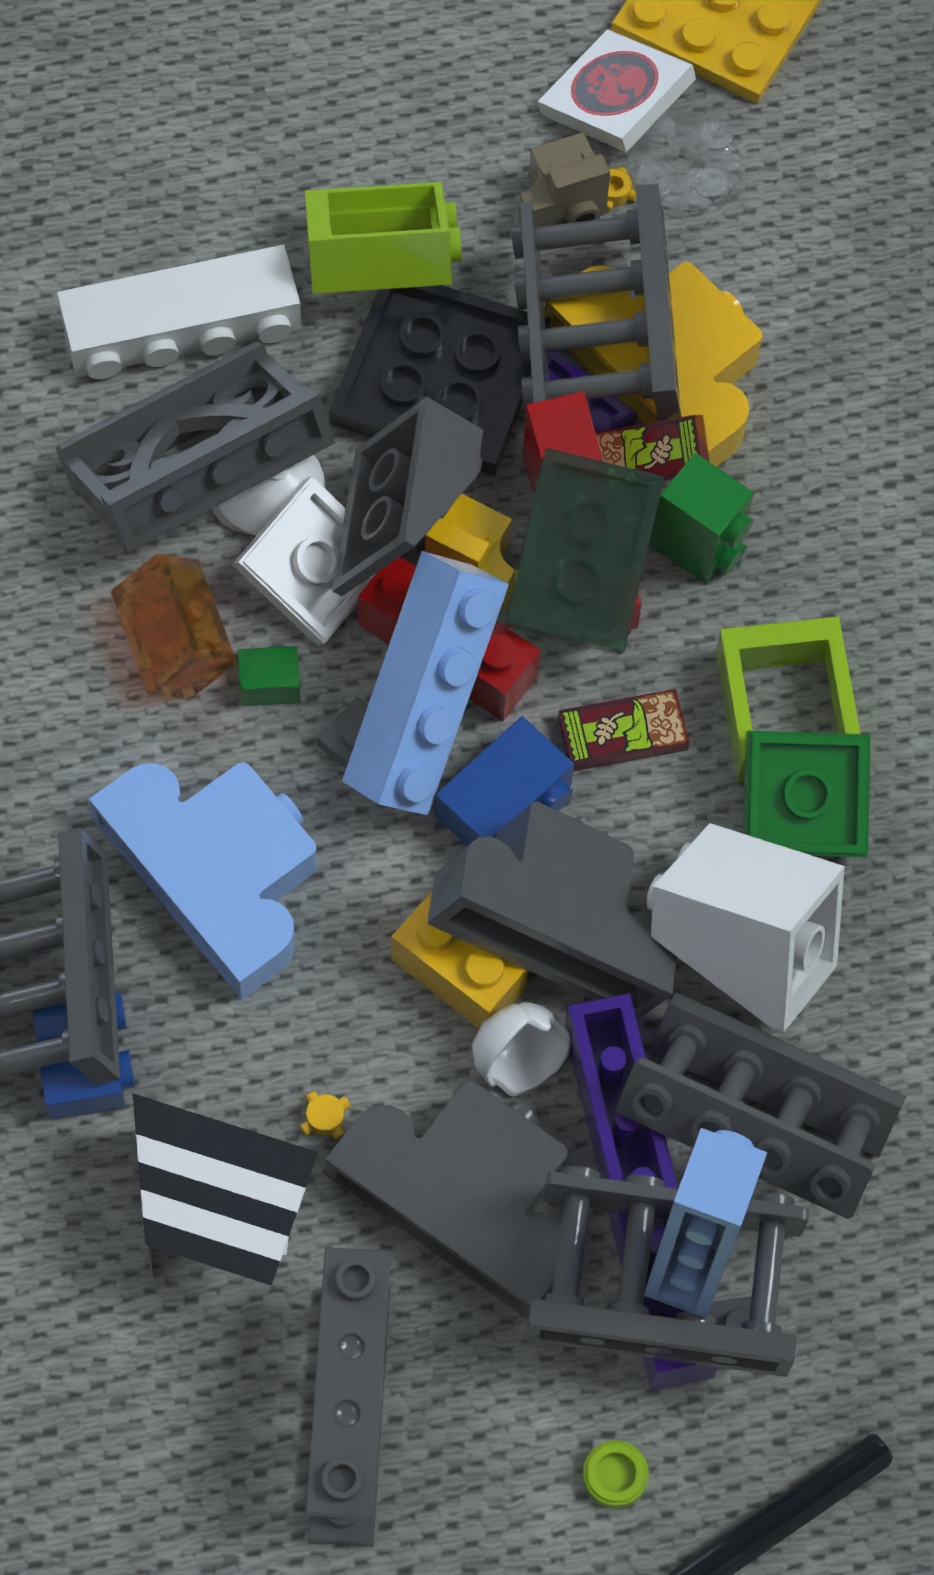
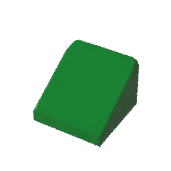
(269, 676)

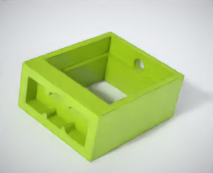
(381, 237)
(777, 647)

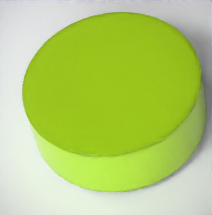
(615, 1474)

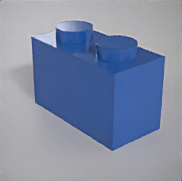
(504, 782)

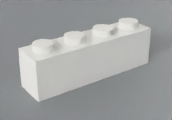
(180, 312)

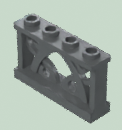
(264, 428)

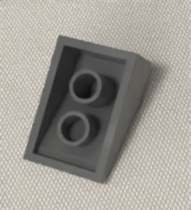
(403, 487)

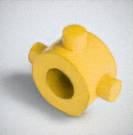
(619, 188)
(325, 1115)

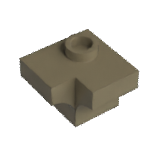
(567, 182)

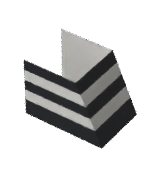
(217, 1189)

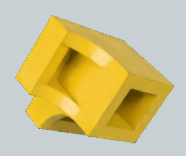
(474, 536)

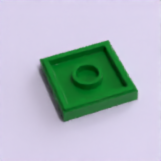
(808, 791)

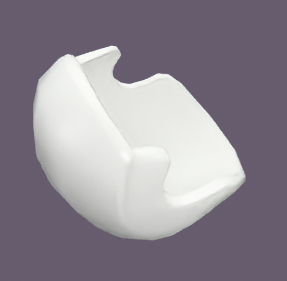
(520, 1047)

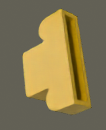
(712, 351)

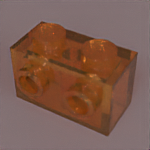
(173, 626)

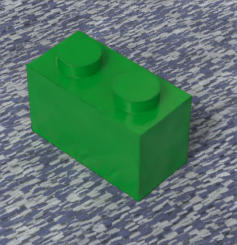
(703, 520)

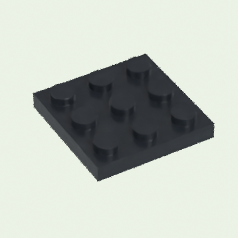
(439, 348)

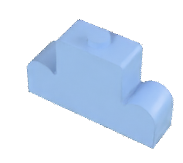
(215, 862)

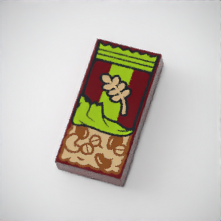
(655, 446)
(623, 730)

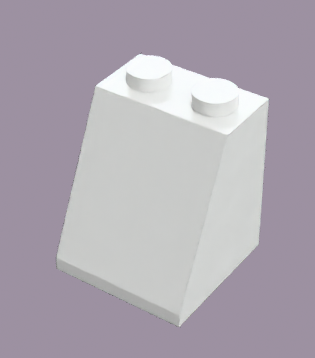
(751, 920)

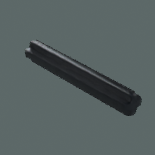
(791, 1510)

